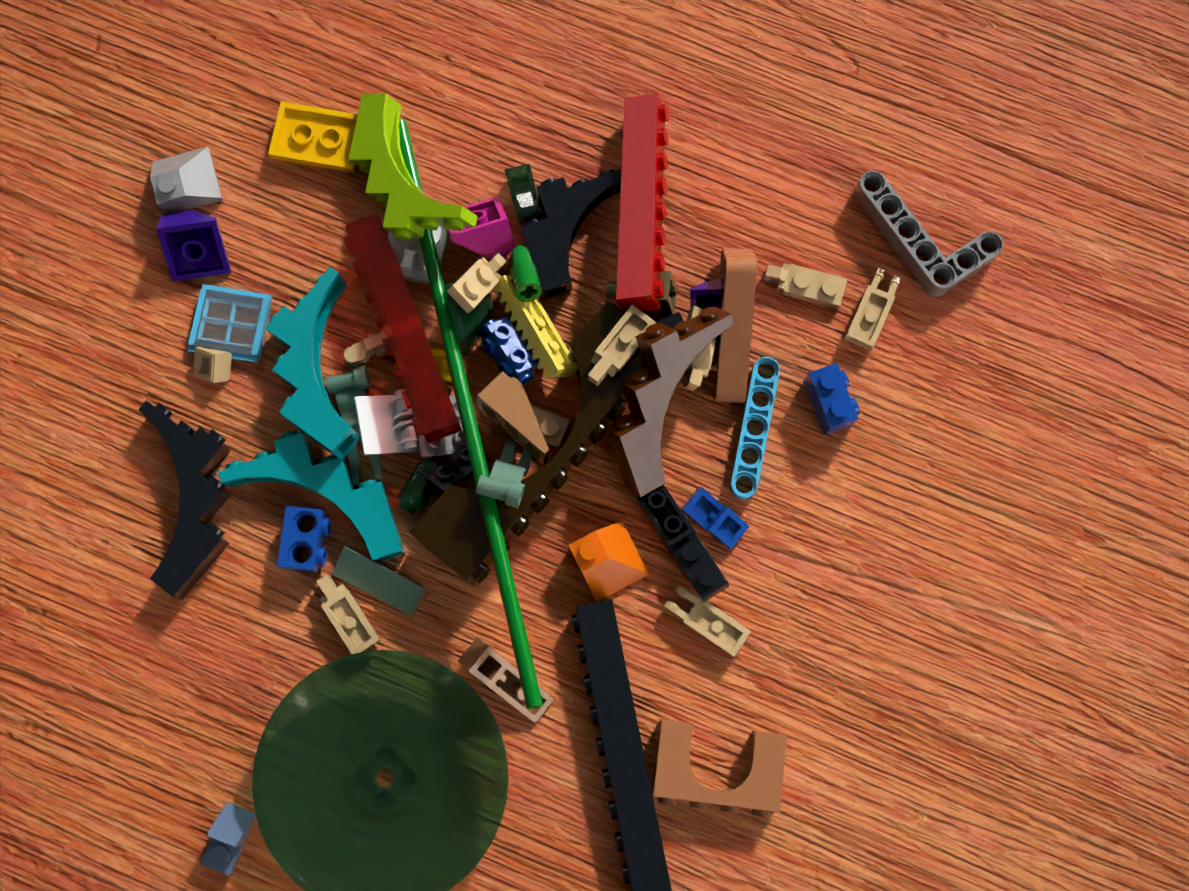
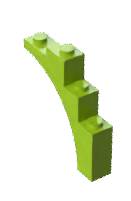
(379, 153)

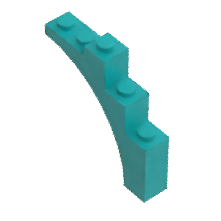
(300, 366)
(295, 465)

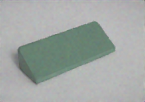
(378, 581)

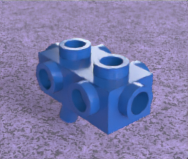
(508, 350)

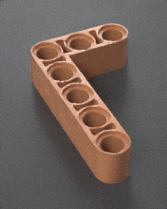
(739, 276)

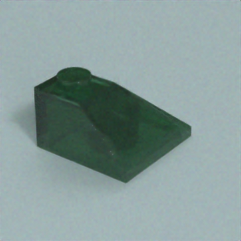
(469, 325)

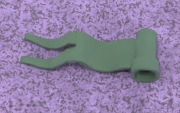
(345, 388)
(506, 478)

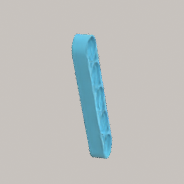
(749, 441)

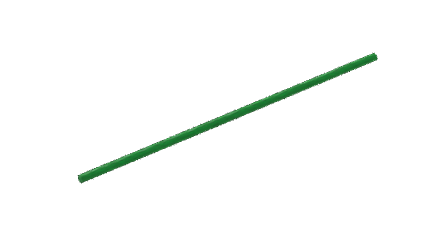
(475, 449)

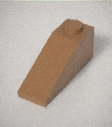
(510, 409)
(500, 677)

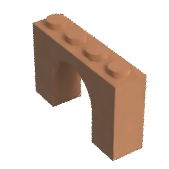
(757, 790)

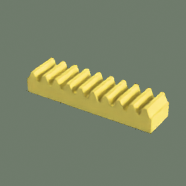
(538, 330)

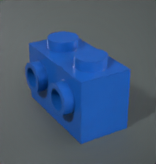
(831, 398)

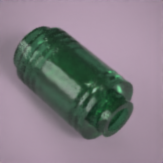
(417, 489)

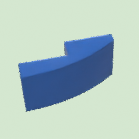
(714, 517)

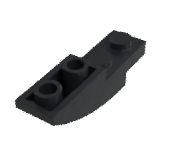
(683, 543)

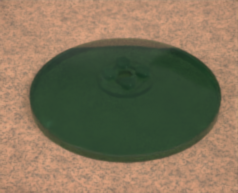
(321, 764)

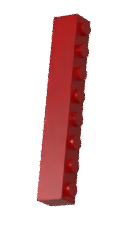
(642, 204)

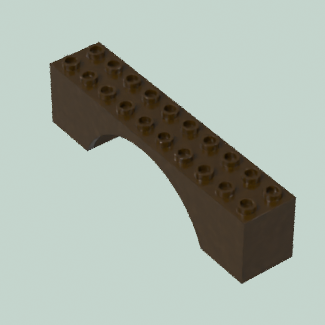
(455, 523)

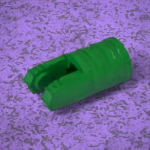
(524, 275)

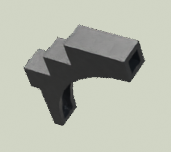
(194, 542)

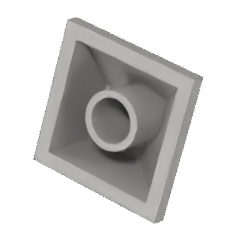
(185, 181)

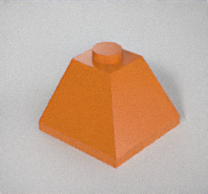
(608, 560)

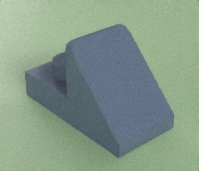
(227, 838)

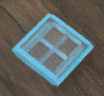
(231, 322)

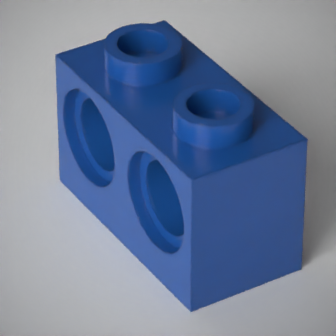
(294, 539)

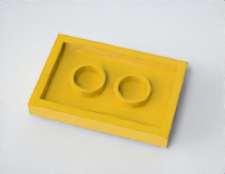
(313, 137)

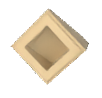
(212, 365)

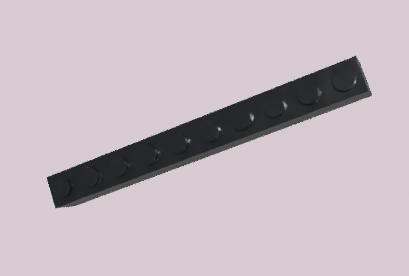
(622, 746)

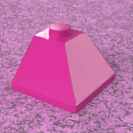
(491, 232)

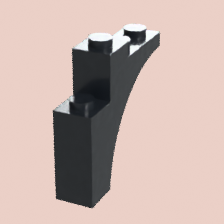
(564, 212)

